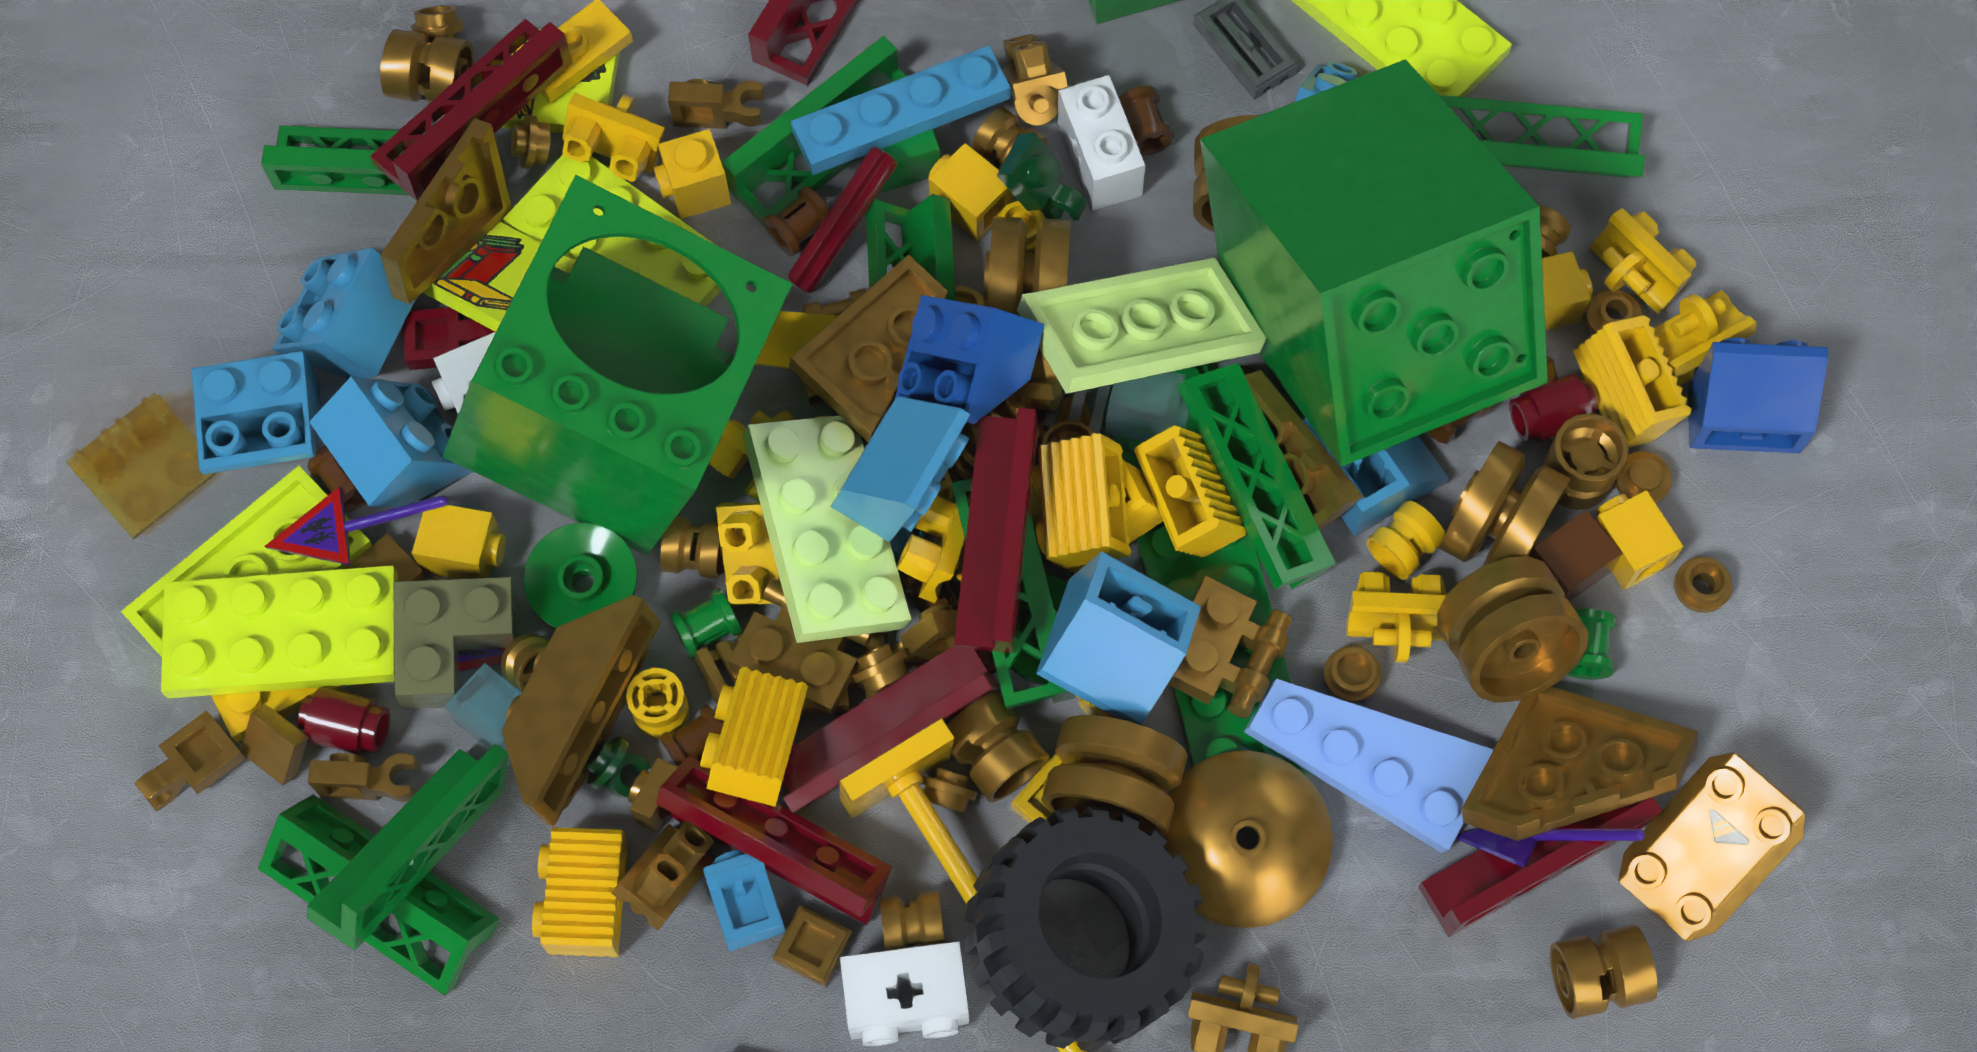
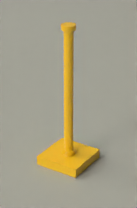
(899, 776)

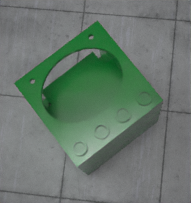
(1380, 259)
(607, 383)

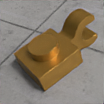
(708, 106)
(195, 756)
(353, 778)

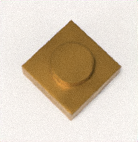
(645, 792)

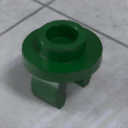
(607, 762)

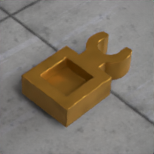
(929, 636)

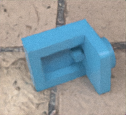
(743, 899)

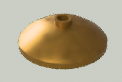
(1292, 829)

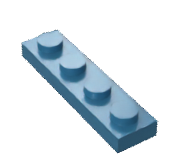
(900, 109)

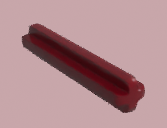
(842, 219)

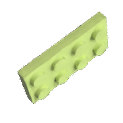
(1142, 324)
(830, 567)

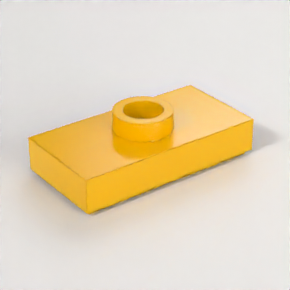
(592, 39)

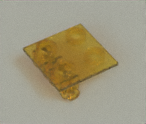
(141, 465)

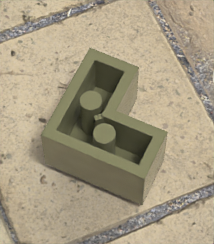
(436, 623)

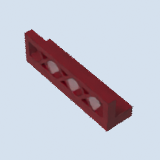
(778, 27)
(494, 101)
(997, 532)
(883, 722)
(780, 840)
(1488, 883)

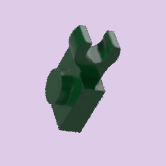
(1033, 177)

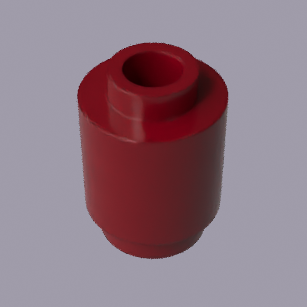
(1544, 409)
(344, 721)

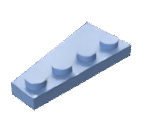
(1378, 760)

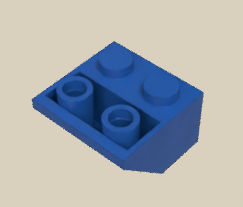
(967, 355)
(1756, 396)

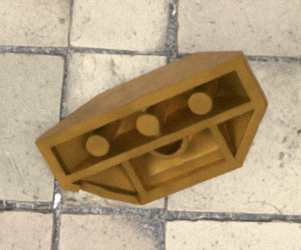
(574, 701)

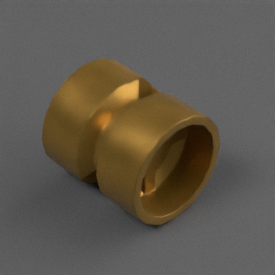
(420, 68)
(1591, 454)
(998, 752)
(1603, 971)

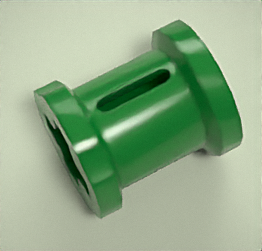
(705, 623)
(1595, 660)

